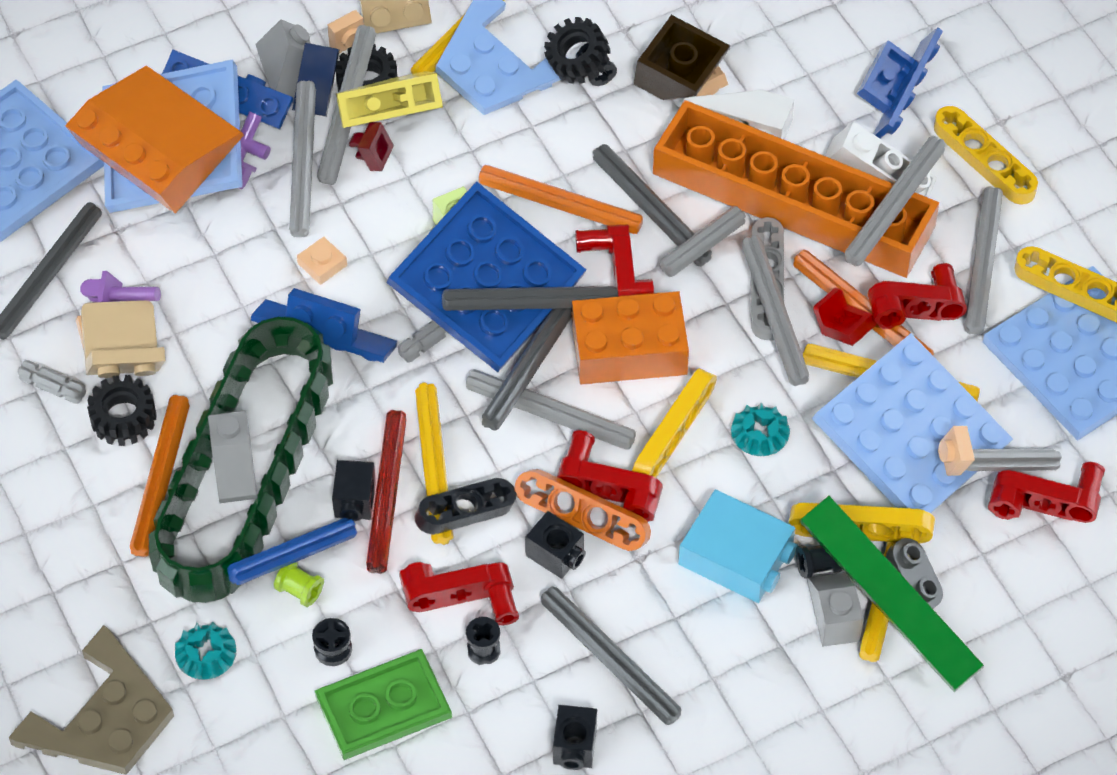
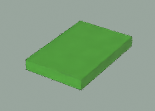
(383, 704)

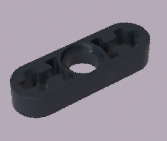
(456, 518)

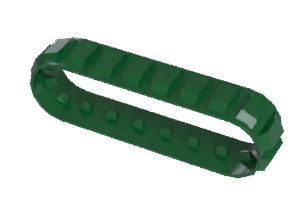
(260, 342)

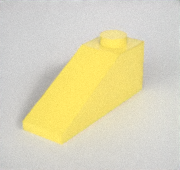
(389, 99)

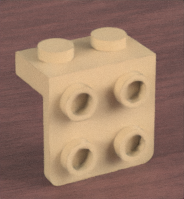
(395, 14)
(120, 339)

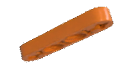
(580, 515)

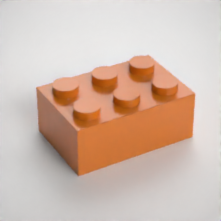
(630, 337)

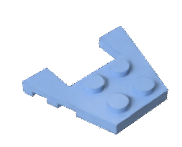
(484, 67)

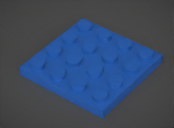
(484, 247)

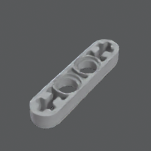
(776, 253)

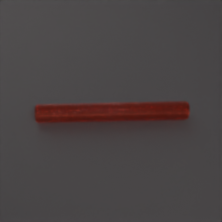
(386, 492)

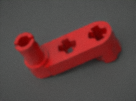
(617, 241)
(896, 301)
(634, 489)
(1019, 490)
(429, 591)

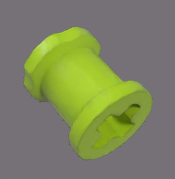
(299, 584)

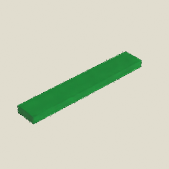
(892, 593)

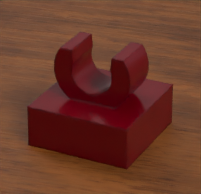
(373, 146)

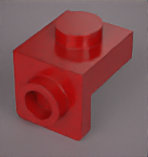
(842, 320)

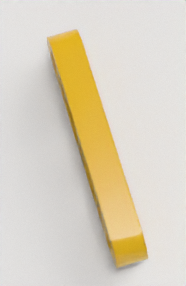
(990, 151)
(1074, 292)
(675, 423)
(876, 523)

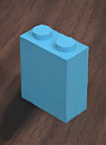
(738, 546)

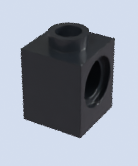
(354, 490)
(554, 531)
(575, 722)

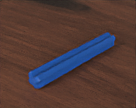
(291, 551)

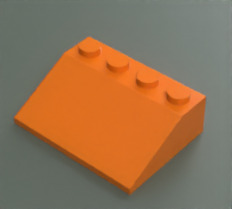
(154, 135)

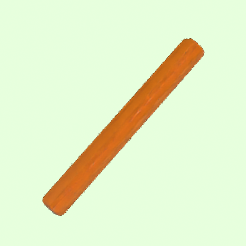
(559, 198)
(828, 280)
(159, 473)

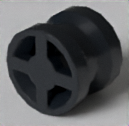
(328, 633)

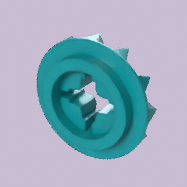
(755, 441)
(214, 662)

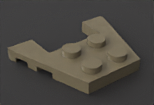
(113, 724)

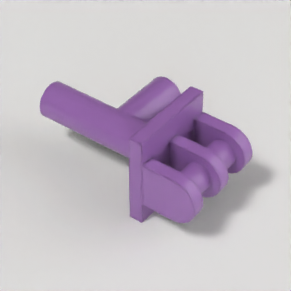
(251, 146)
(111, 290)

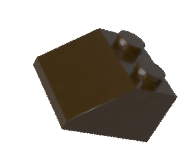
(678, 60)

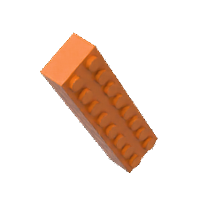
(788, 184)

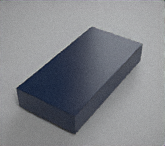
(319, 66)

